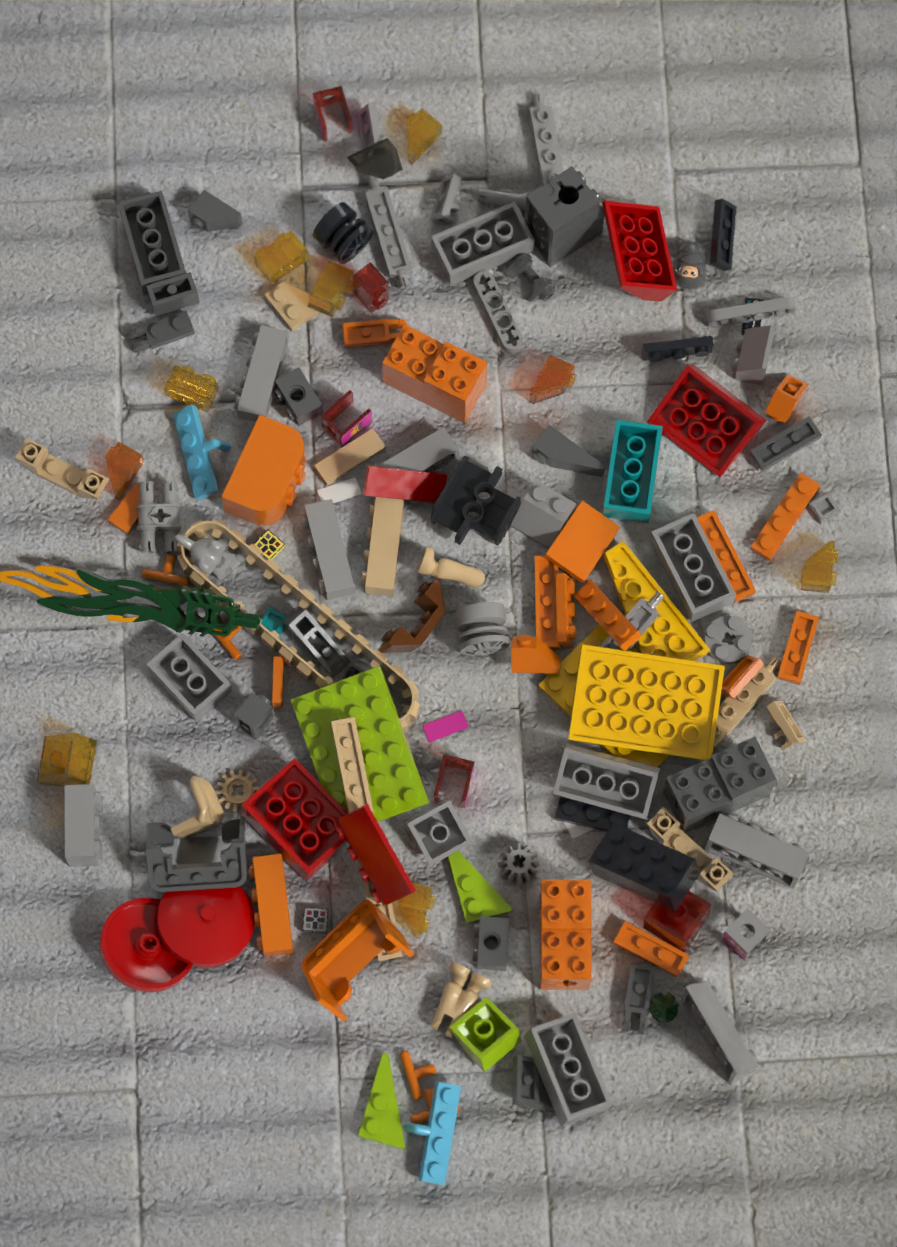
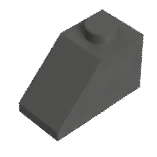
(212, 213)

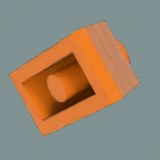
(786, 398)
(533, 656)

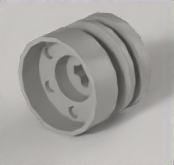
(482, 628)

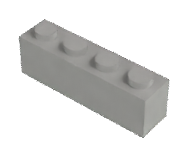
(262, 372)
(426, 455)
(329, 549)

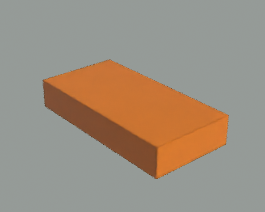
(126, 514)
(740, 676)
(278, 679)

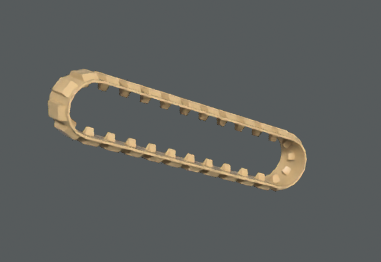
(306, 600)

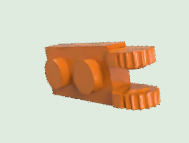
(370, 332)

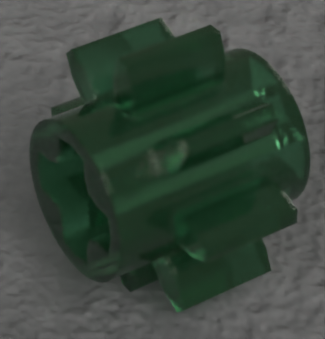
(663, 1007)

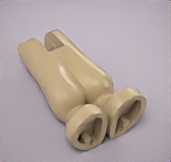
(449, 569)
(455, 1000)

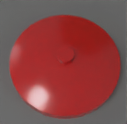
(206, 925)
(135, 950)

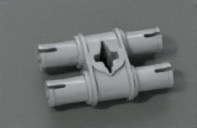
(168, 510)

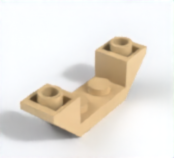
(40, 462)
(668, 832)

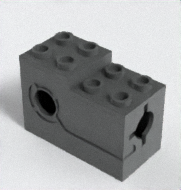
(568, 225)
(719, 784)

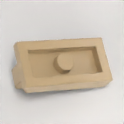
(781, 716)

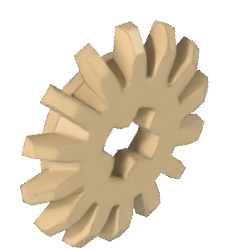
(237, 780)

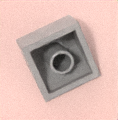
(754, 354)
(543, 514)
(438, 831)

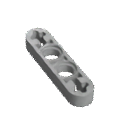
(500, 311)
(751, 312)

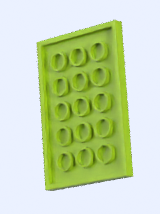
(385, 750)

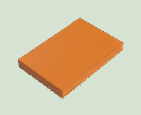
(582, 541)

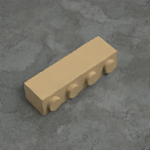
(384, 546)

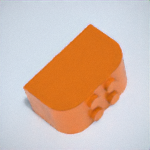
(266, 473)

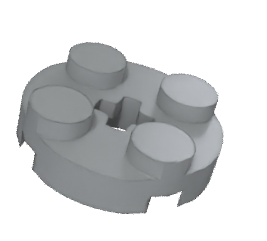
(740, 644)

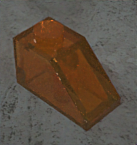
(553, 380)
(123, 466)

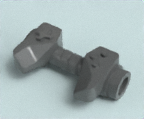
(541, 286)

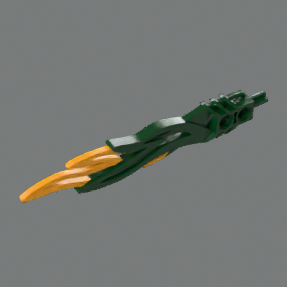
(168, 599)

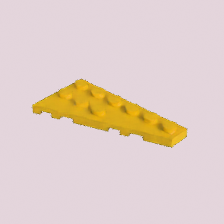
(670, 632)

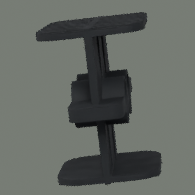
(462, 497)

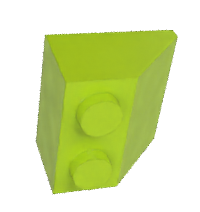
(486, 1034)

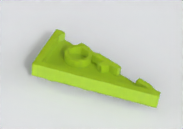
(474, 892)
(382, 1116)

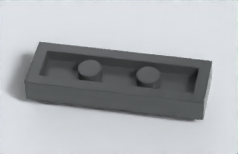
(785, 443)

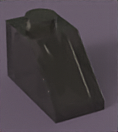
(377, 160)

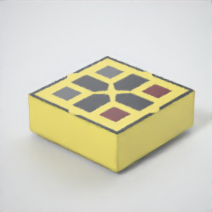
(269, 545)

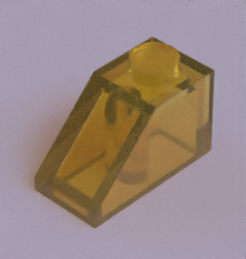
(421, 133)

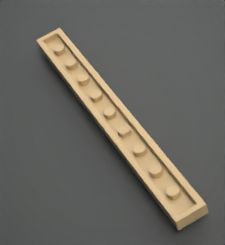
(357, 793)

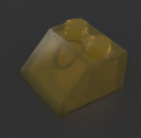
(66, 760)

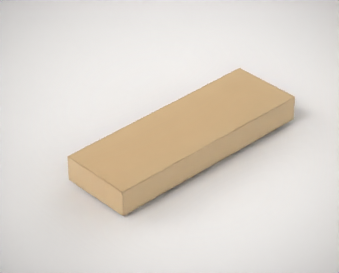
(350, 457)

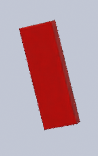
(403, 483)

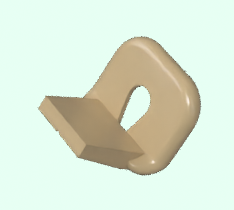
(209, 807)

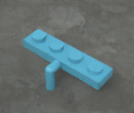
(197, 451)
(438, 1133)

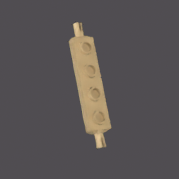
(735, 709)

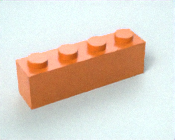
(272, 905)

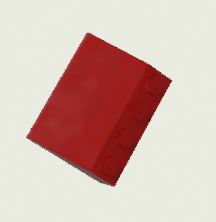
(640, 250)
(706, 420)
(297, 818)
(374, 855)

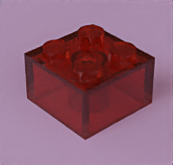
(681, 926)

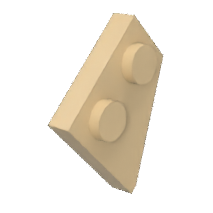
(290, 305)

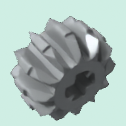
(509, 861)

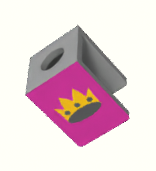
(741, 944)

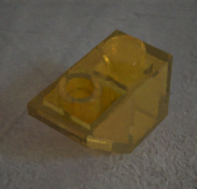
(818, 569)
(415, 909)

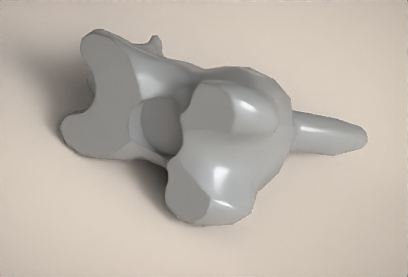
(208, 555)

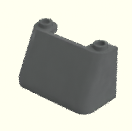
(196, 861)

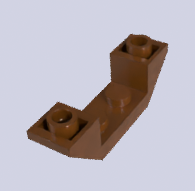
(432, 602)

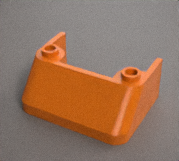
(347, 951)

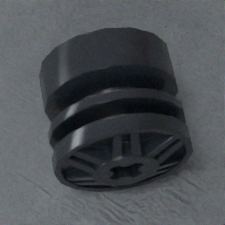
(343, 233)

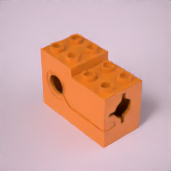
(435, 373)
(565, 935)

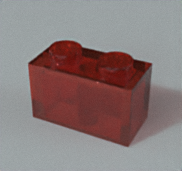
(371, 288)

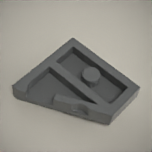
(528, 1085)

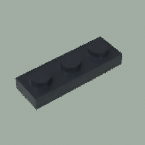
(723, 234)
(677, 348)
(589, 815)

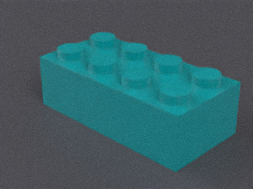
(632, 471)

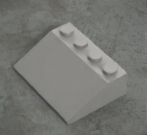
(718, 1031)

